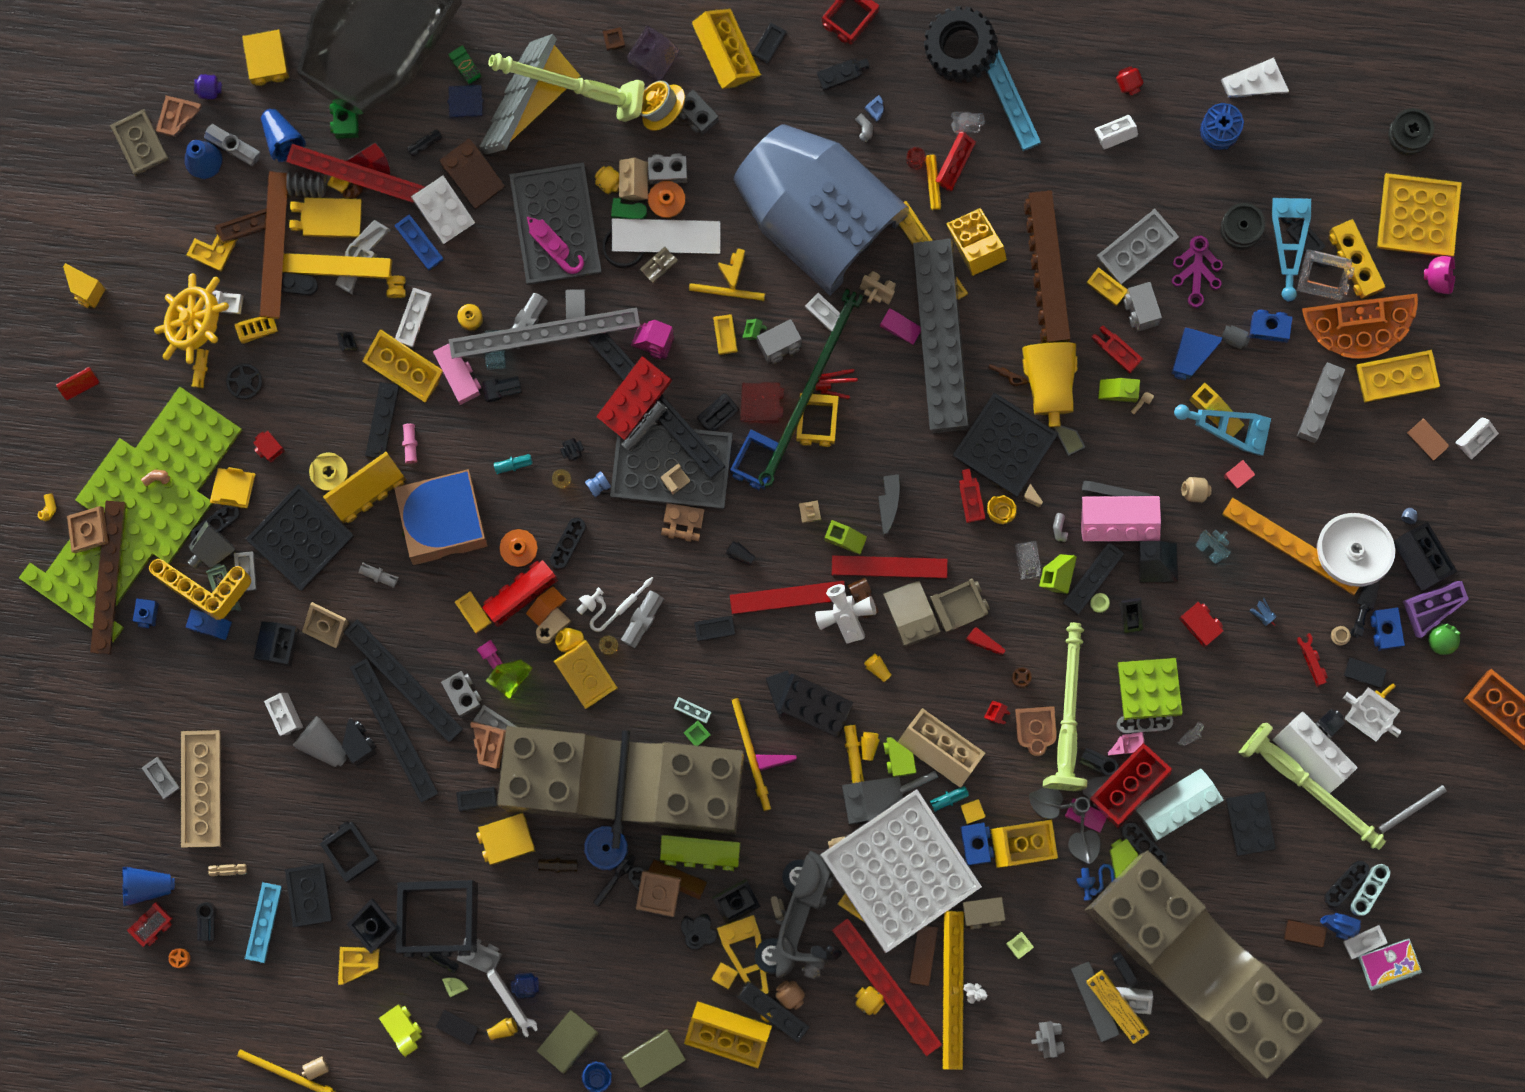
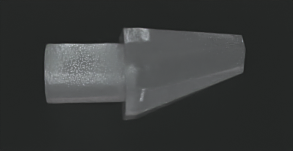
(1191, 735)

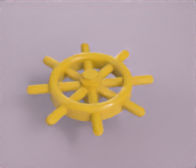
(191, 318)

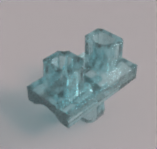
(1207, 539)

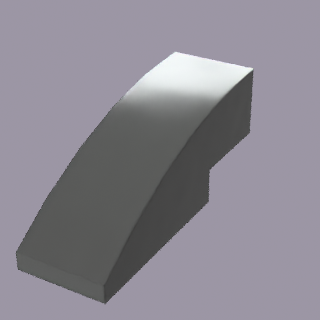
(889, 502)

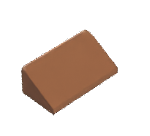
(1428, 439)

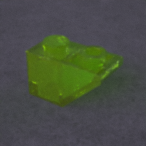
(509, 676)

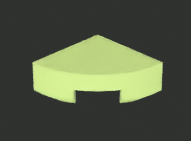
(454, 986)

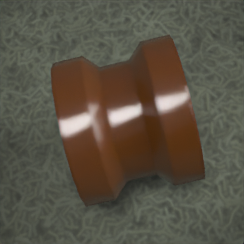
(1023, 675)

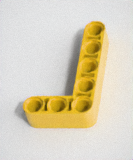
(196, 592)

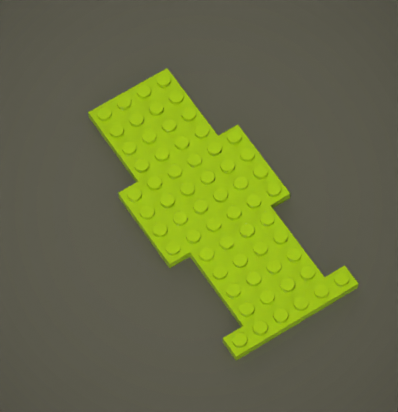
(159, 518)

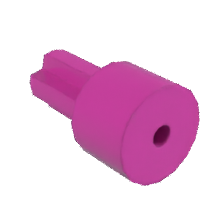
(488, 652)

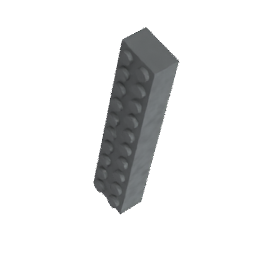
(941, 336)

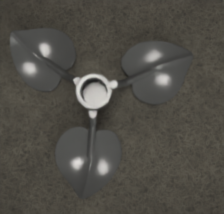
(1047, 803)

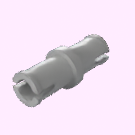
(378, 575)

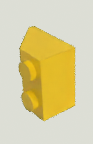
(84, 287)

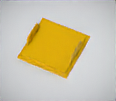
(232, 487)

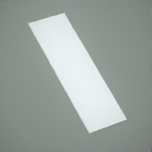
(675, 235)

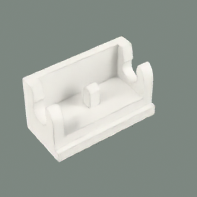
(283, 714)

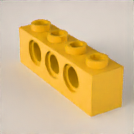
(1349, 231)

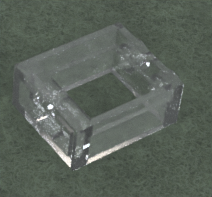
(1323, 290)

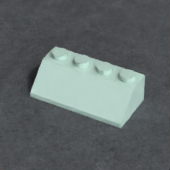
(1179, 804)

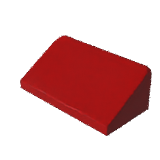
(78, 383)

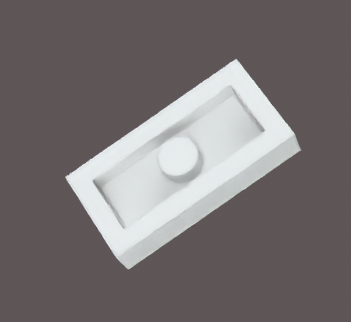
(823, 311)
(1365, 942)

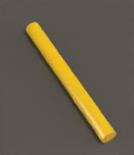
(727, 292)

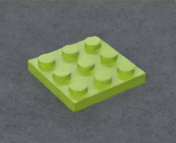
(1149, 688)

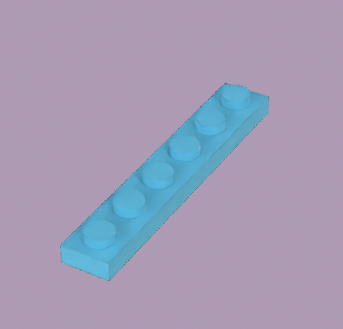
(1012, 104)

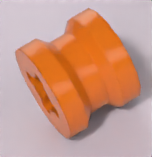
(175, 957)

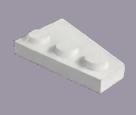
(1259, 79)

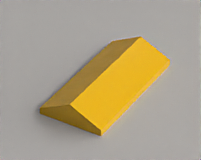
(403, 366)

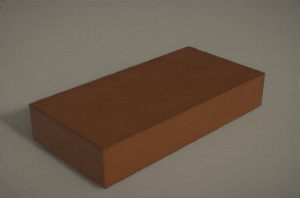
(1305, 933)

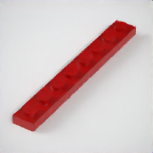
(352, 173)
(886, 987)

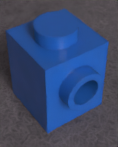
(145, 613)

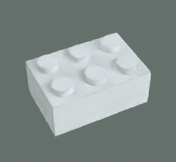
(442, 209)

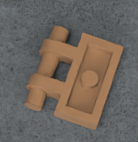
(683, 516)

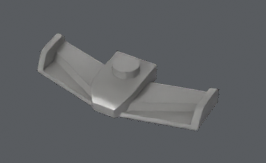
(362, 248)

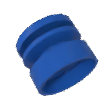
(1212, 131)

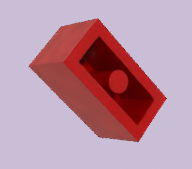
(1201, 624)

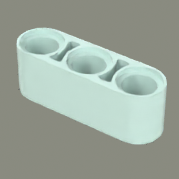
(1378, 885)

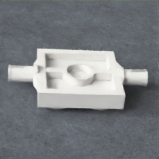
(1372, 714)

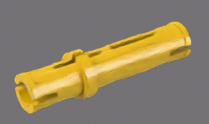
(853, 753)

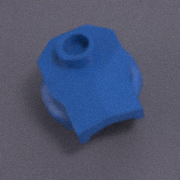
(1342, 925)

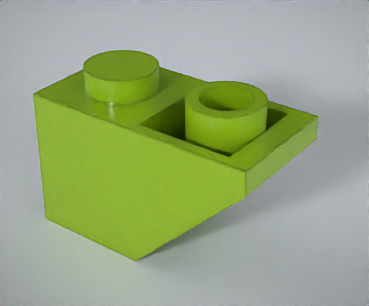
(845, 537)
(1058, 574)
(901, 759)

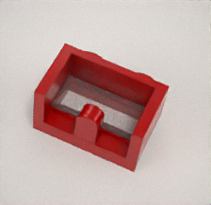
(150, 925)

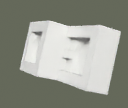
(234, 301)

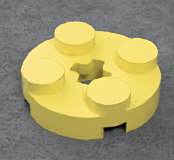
(320, 465)

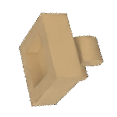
(809, 511)

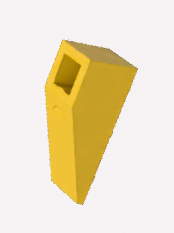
(1208, 399)

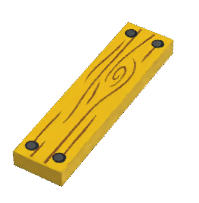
(1117, 1006)

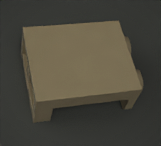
(959, 605)

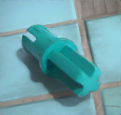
(513, 463)
(949, 798)

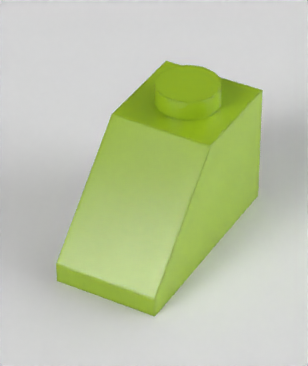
(1119, 389)

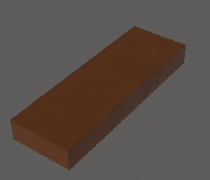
(241, 226)
(689, 884)
(923, 955)

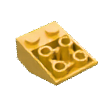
(977, 241)

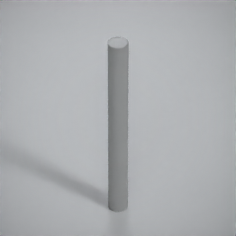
(1412, 809)

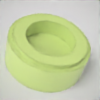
(1099, 603)

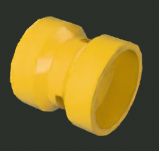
(396, 287)

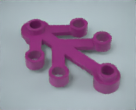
(1197, 269)

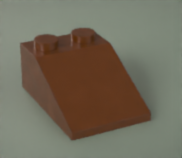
(471, 173)

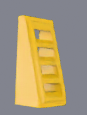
(247, 323)

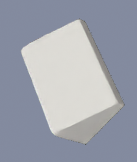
(1116, 132)
(1477, 437)
(1138, 999)

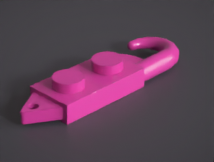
(552, 244)

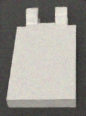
(510, 1002)

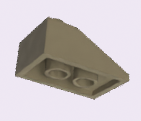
(911, 614)

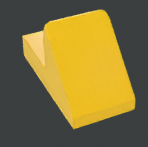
(732, 273)

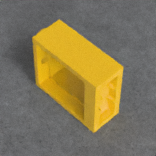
(825, 441)

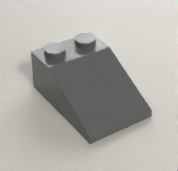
(870, 798)

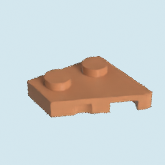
(489, 744)

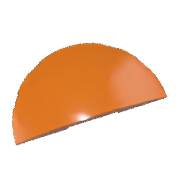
(1362, 326)

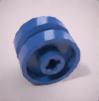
(596, 855)

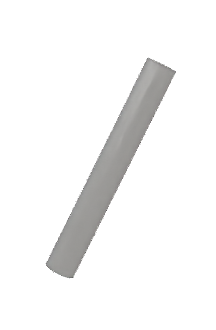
(918, 782)

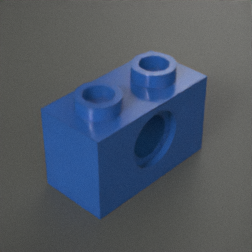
(1260, 330)
(1392, 619)
(972, 855)

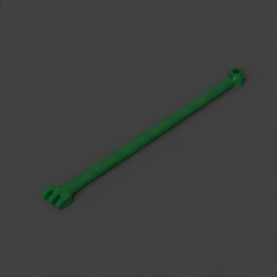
(810, 386)

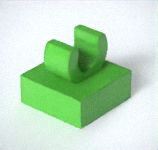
(753, 329)

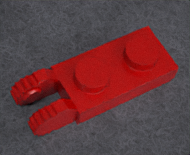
(1118, 350)

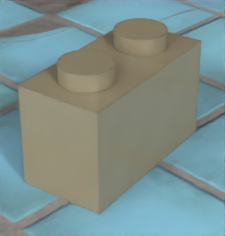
(983, 912)

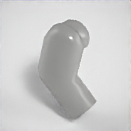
(867, 128)
(1057, 527)

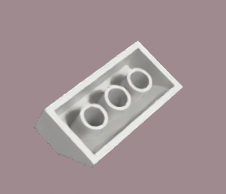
(1315, 752)

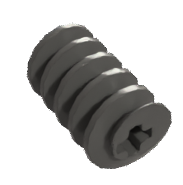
(306, 185)

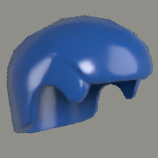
(596, 1077)

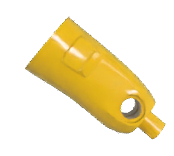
(1051, 378)

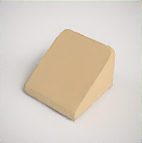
(1032, 497)

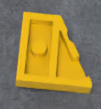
(356, 963)

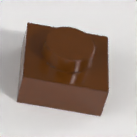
(614, 39)

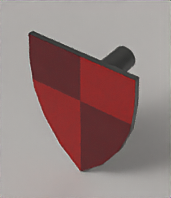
(372, 158)

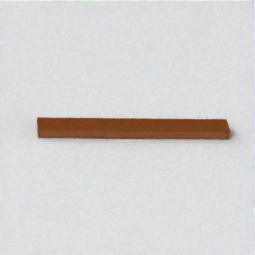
(273, 245)

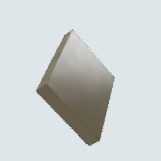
(139, 142)

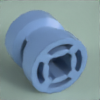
(597, 484)

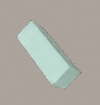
(692, 710)

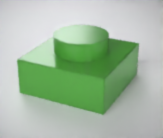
(697, 734)

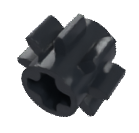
(572, 449)

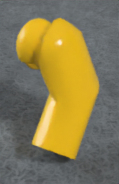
(50, 508)

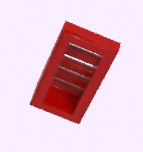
(981, 640)

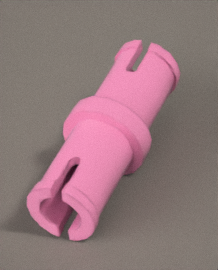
(409, 443)

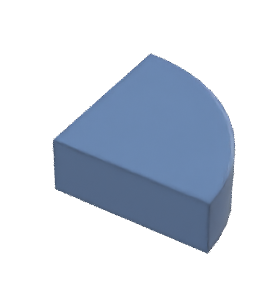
(875, 108)

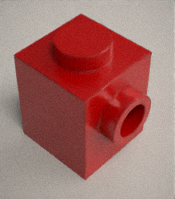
(267, 446)

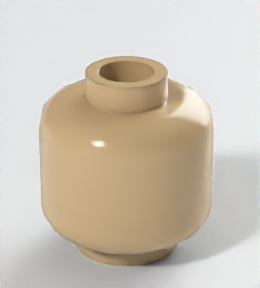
(1196, 489)

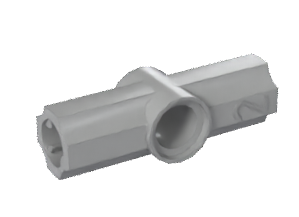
(241, 150)
(531, 312)
(642, 619)

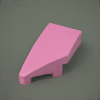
(1127, 744)

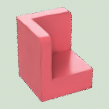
(1239, 474)

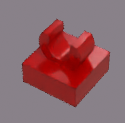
(995, 712)

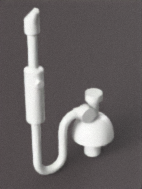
(588, 602)

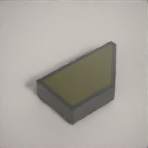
(1069, 439)

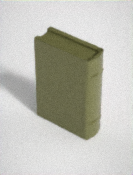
(567, 1042)
(653, 1058)

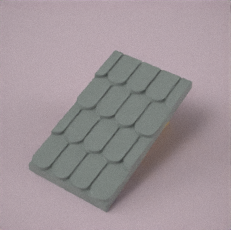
(527, 96)

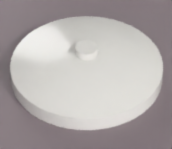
(1356, 549)

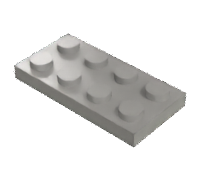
(1137, 247)

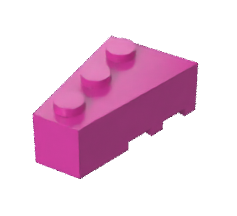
(654, 338)

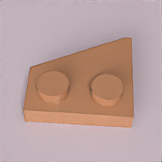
(176, 115)

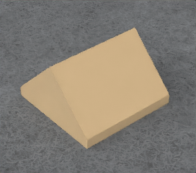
(325, 625)

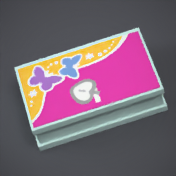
(1389, 964)

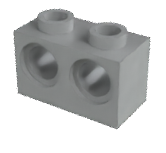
(667, 173)
(457, 696)

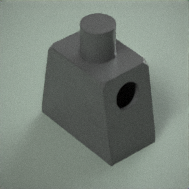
(209, 547)

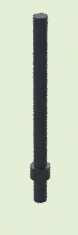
(617, 827)

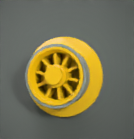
(661, 105)

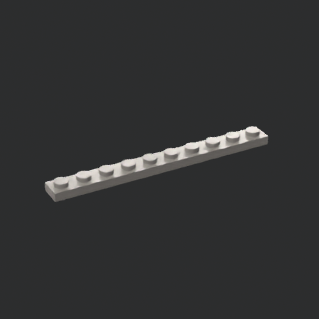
(544, 333)

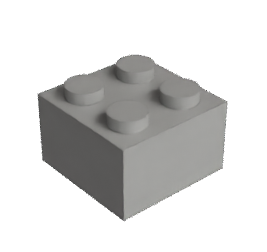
(1142, 307)
(779, 342)

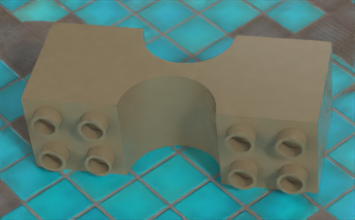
(579, 779)
(1203, 966)

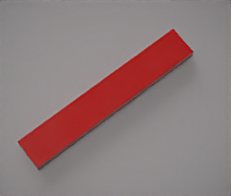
(889, 567)
(781, 598)

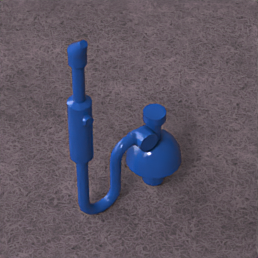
(1087, 882)

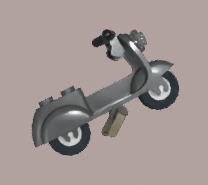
(809, 884)

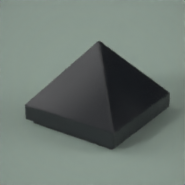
(346, 341)

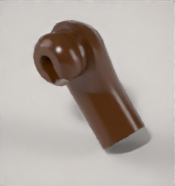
(352, 192)

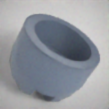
(1409, 516)

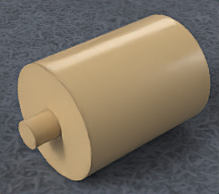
(315, 1068)

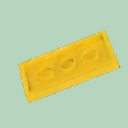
(1397, 376)

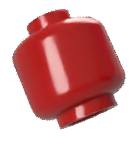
(1129, 80)

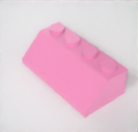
(1121, 518)

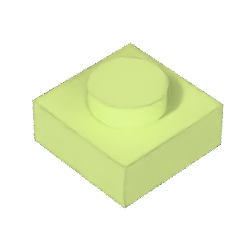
(1020, 945)

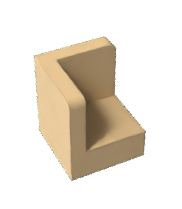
(675, 479)

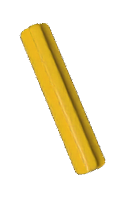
(932, 174)

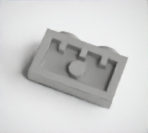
(484, 959)

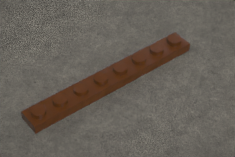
(108, 579)

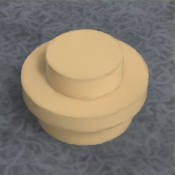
(1340, 635)

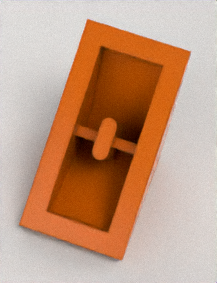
(545, 605)

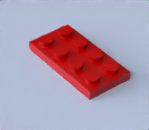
(634, 398)

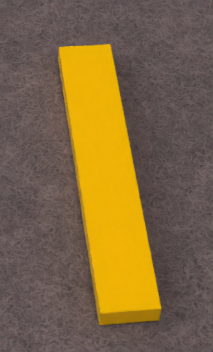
(916, 233)
(337, 265)

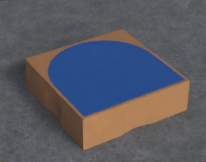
(440, 517)

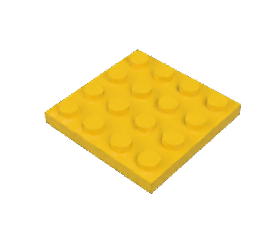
(1419, 215)

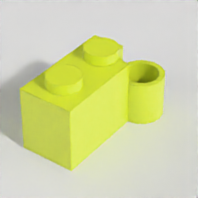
(402, 1029)

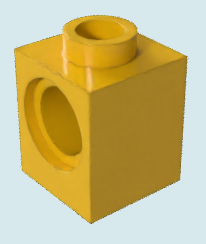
(724, 975)

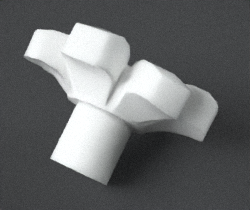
(974, 992)

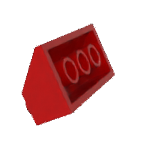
(520, 593)
(1131, 785)

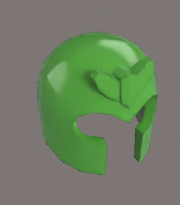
(1444, 639)

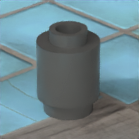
(1235, 337)

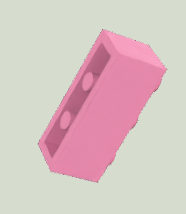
(458, 375)

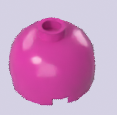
(1440, 274)

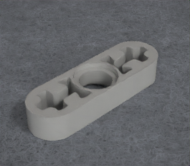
(1159, 727)

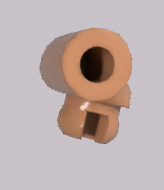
(158, 475)

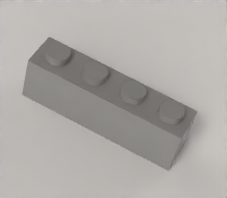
(1321, 402)

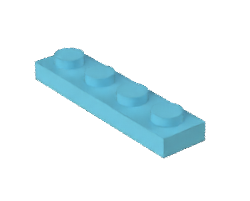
(263, 922)

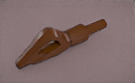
(1006, 373)

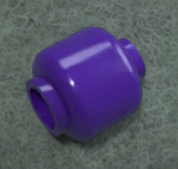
(207, 86)

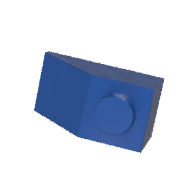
(205, 624)

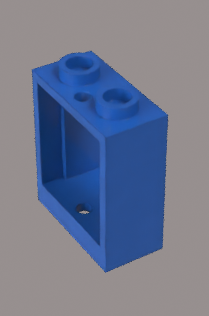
(760, 440)

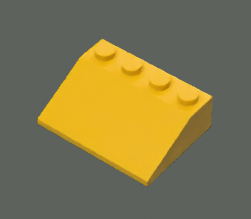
(364, 488)

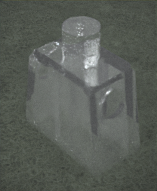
(1028, 559)

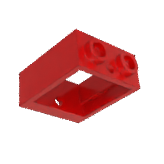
(869, 5)

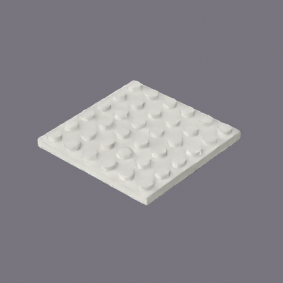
(900, 871)

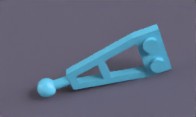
(1290, 209)
(1256, 433)

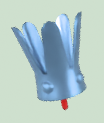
(1267, 617)

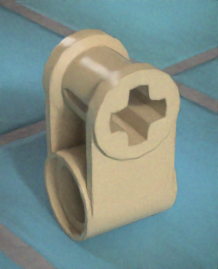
(553, 624)

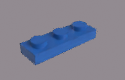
(419, 242)

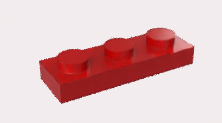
(955, 161)

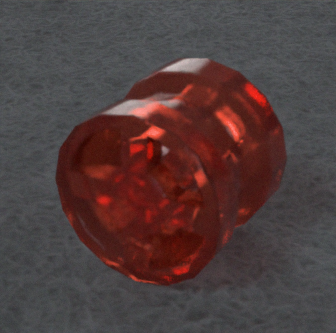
(915, 154)

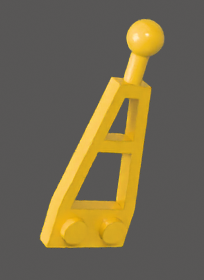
(737, 932)

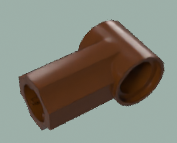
(861, 590)

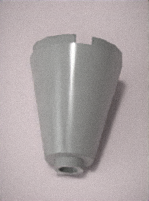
(321, 743)

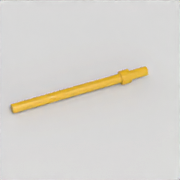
(761, 790)
(283, 1072)

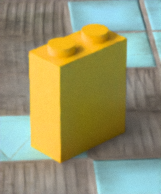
(265, 57)
(505, 839)

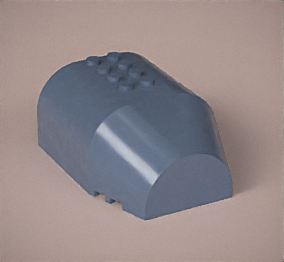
(815, 202)

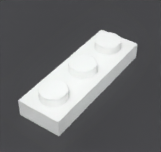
(413, 317)

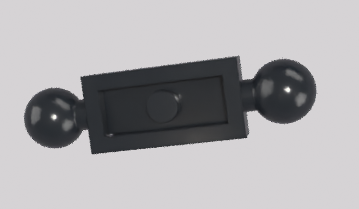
(1312, 241)

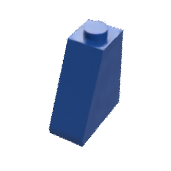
(1193, 352)

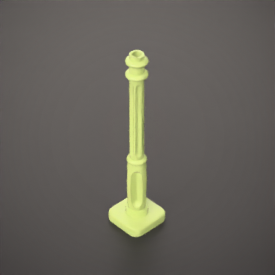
(627, 98)
(1067, 742)
(1292, 770)

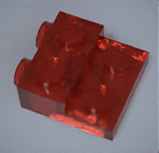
(761, 402)

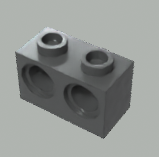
(701, 110)

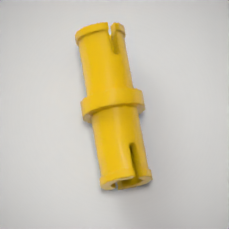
(200, 368)

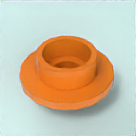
(667, 208)
(518, 557)

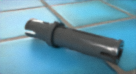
(647, 422)

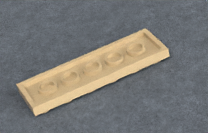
(200, 789)

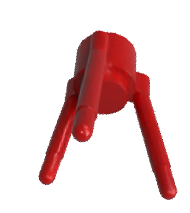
(825, 383)

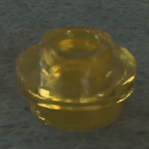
(565, 483)
(608, 651)

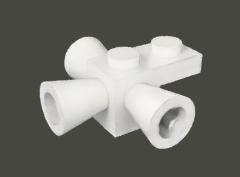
(845, 613)

